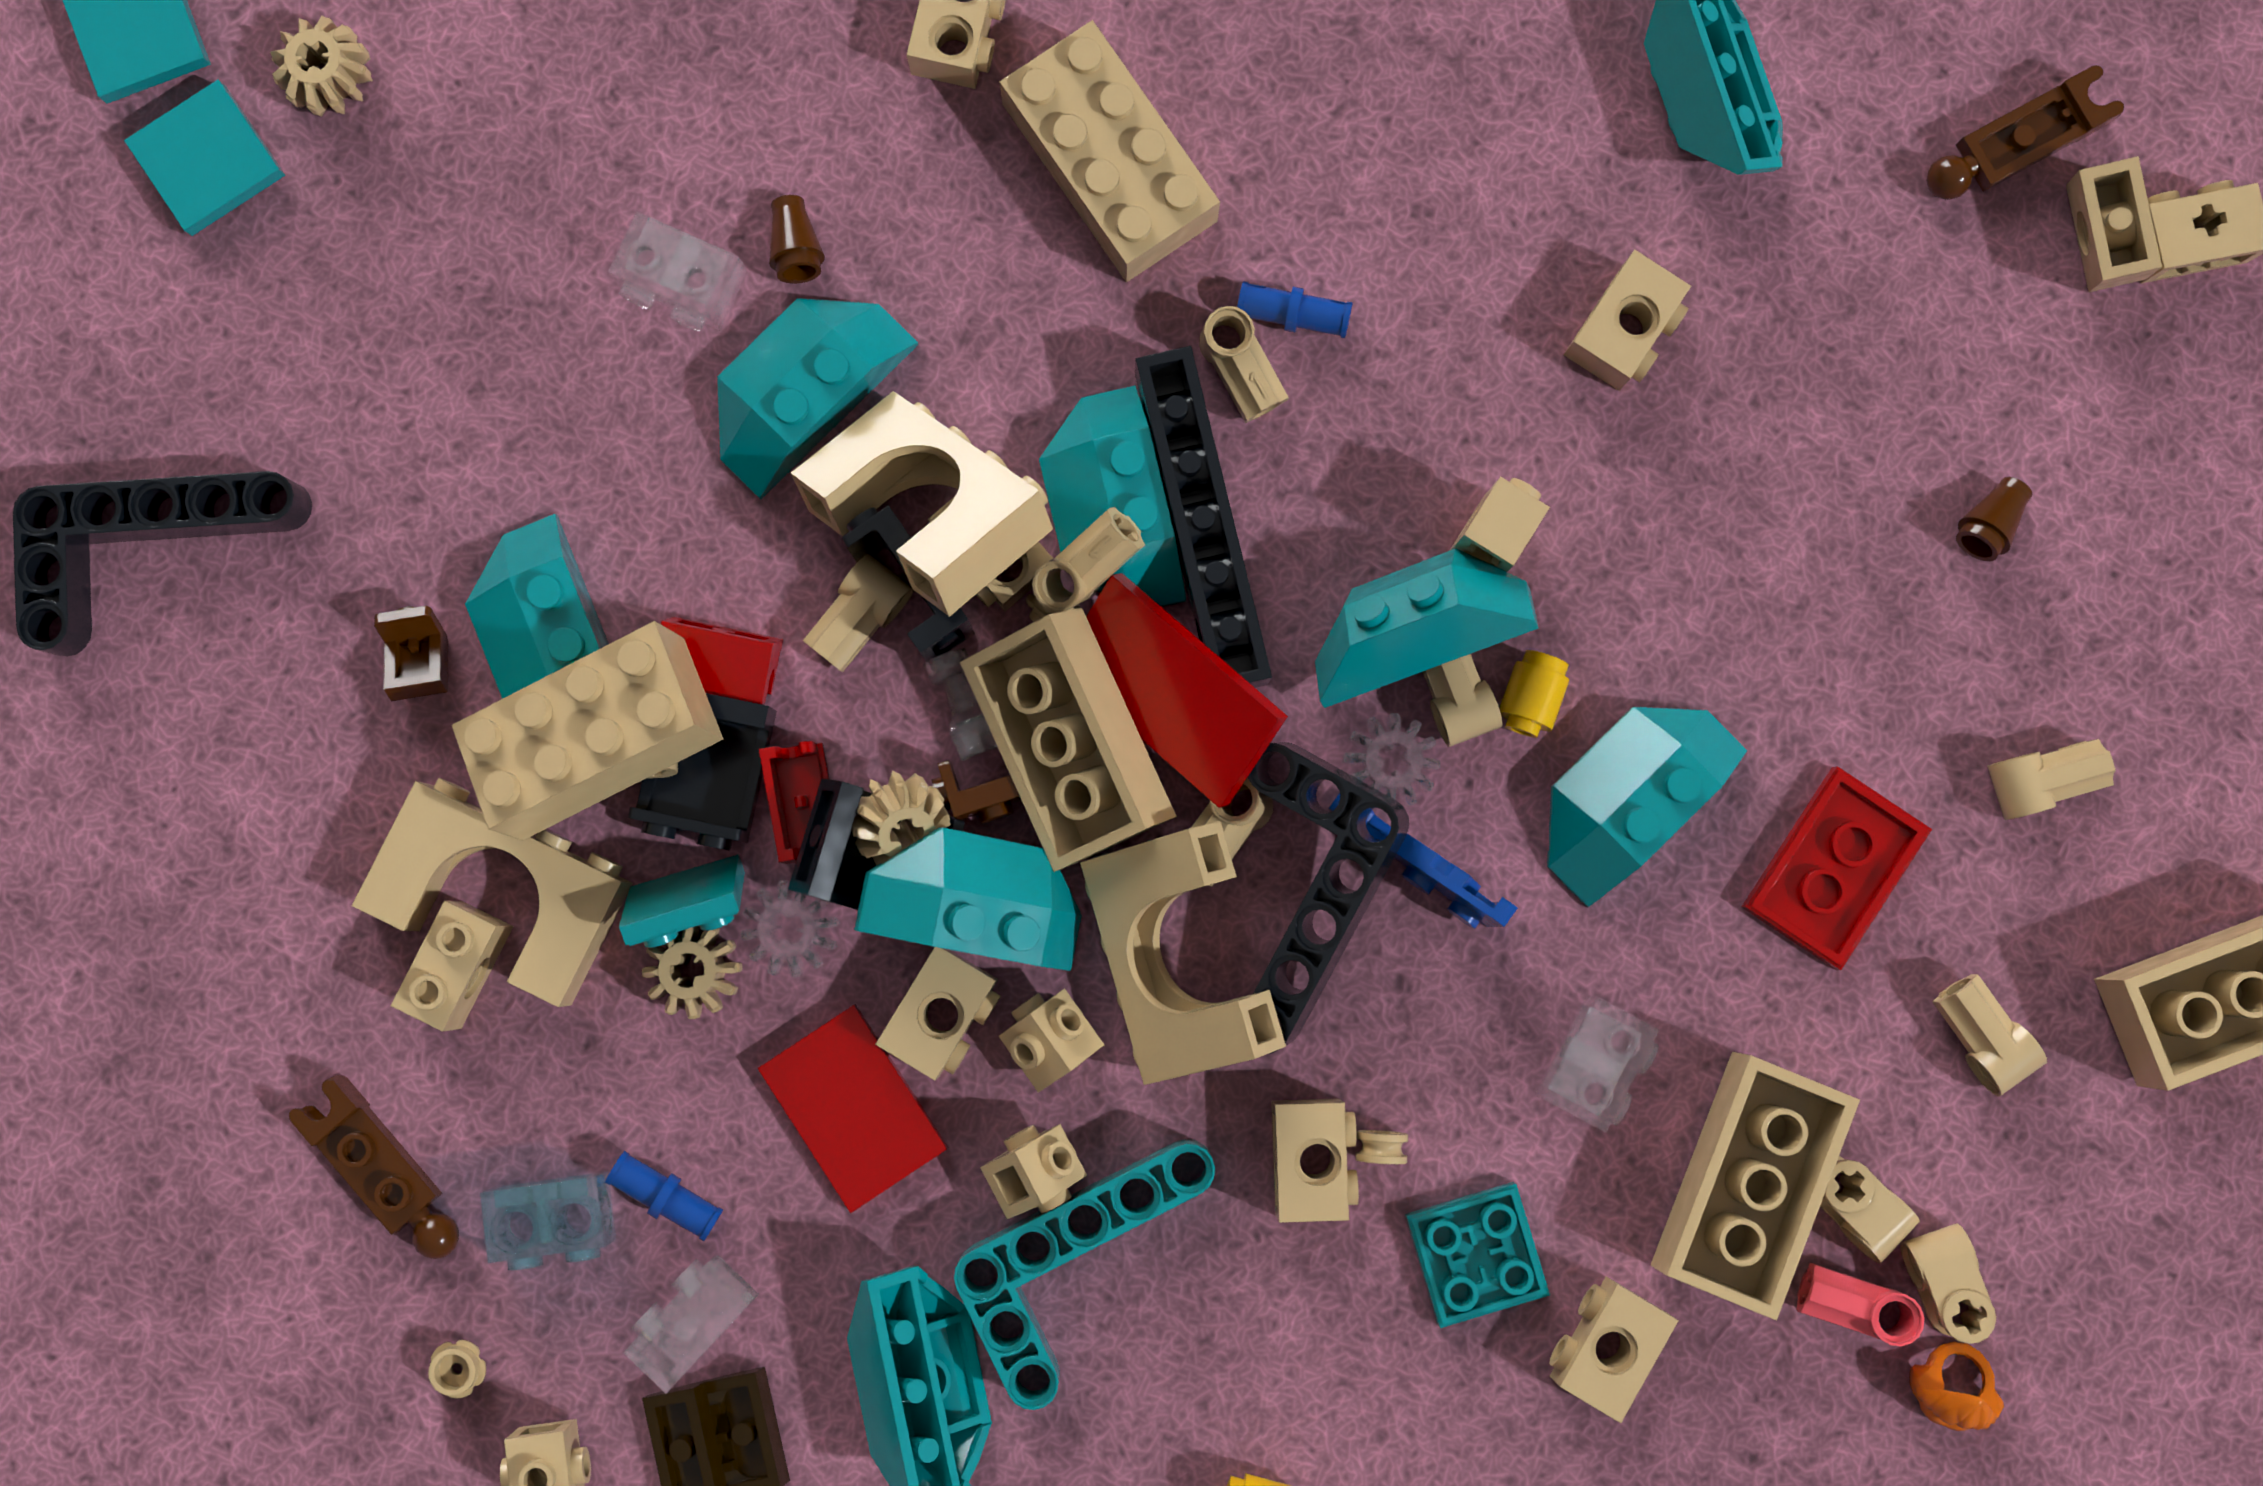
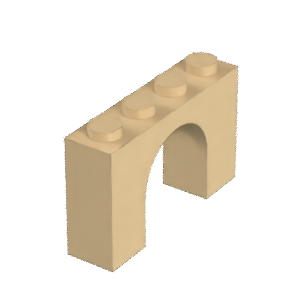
(905, 447)
(574, 893)
(1166, 1026)

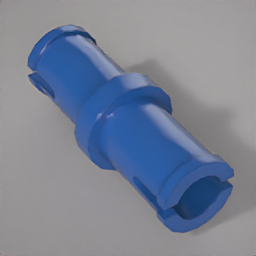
(1295, 309)
(663, 1195)

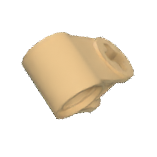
(1867, 1210)
(1948, 1273)

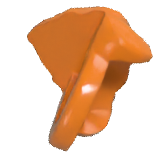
(1950, 1408)

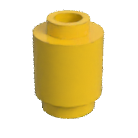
(1534, 693)

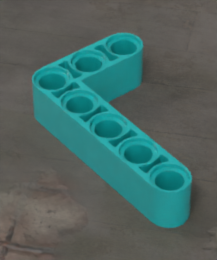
(1065, 1244)

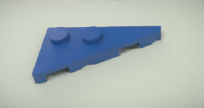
(1429, 871)

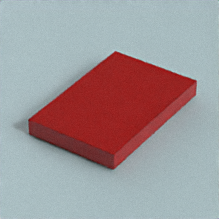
(1836, 868)
(852, 1108)

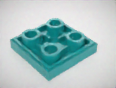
(135, 43)
(204, 157)
(682, 900)
(1477, 1254)

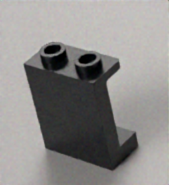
(882, 530)
(716, 786)
(828, 857)

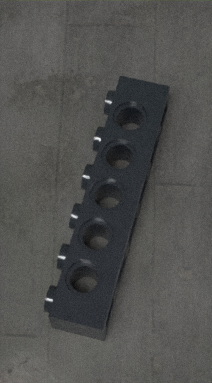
(1201, 512)

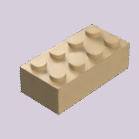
(1109, 151)
(586, 732)
(1067, 738)
(2190, 1007)
(1755, 1184)

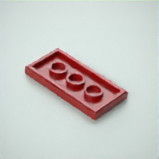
(1182, 693)

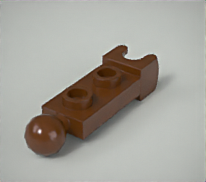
(2023, 137)
(377, 1167)

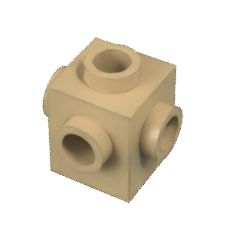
(1050, 1038)
(1034, 1171)
(545, 1456)

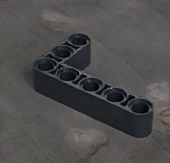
(134, 520)
(1326, 891)

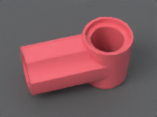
(1857, 1305)

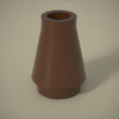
(794, 245)
(1994, 521)

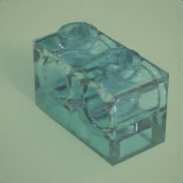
(547, 1208)

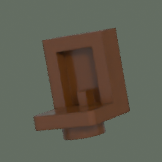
(413, 652)
(987, 800)

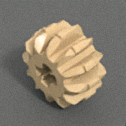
(316, 45)
(877, 817)
(705, 985)

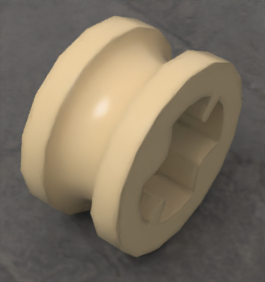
(1381, 1147)

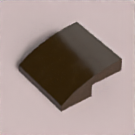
(717, 1433)

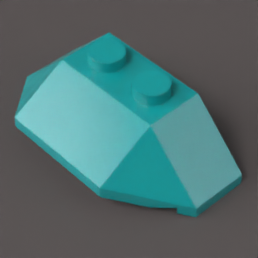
(1714, 84)
(802, 384)
(1108, 461)
(533, 607)
(1420, 622)
(1634, 794)
(973, 899)
(918, 1380)

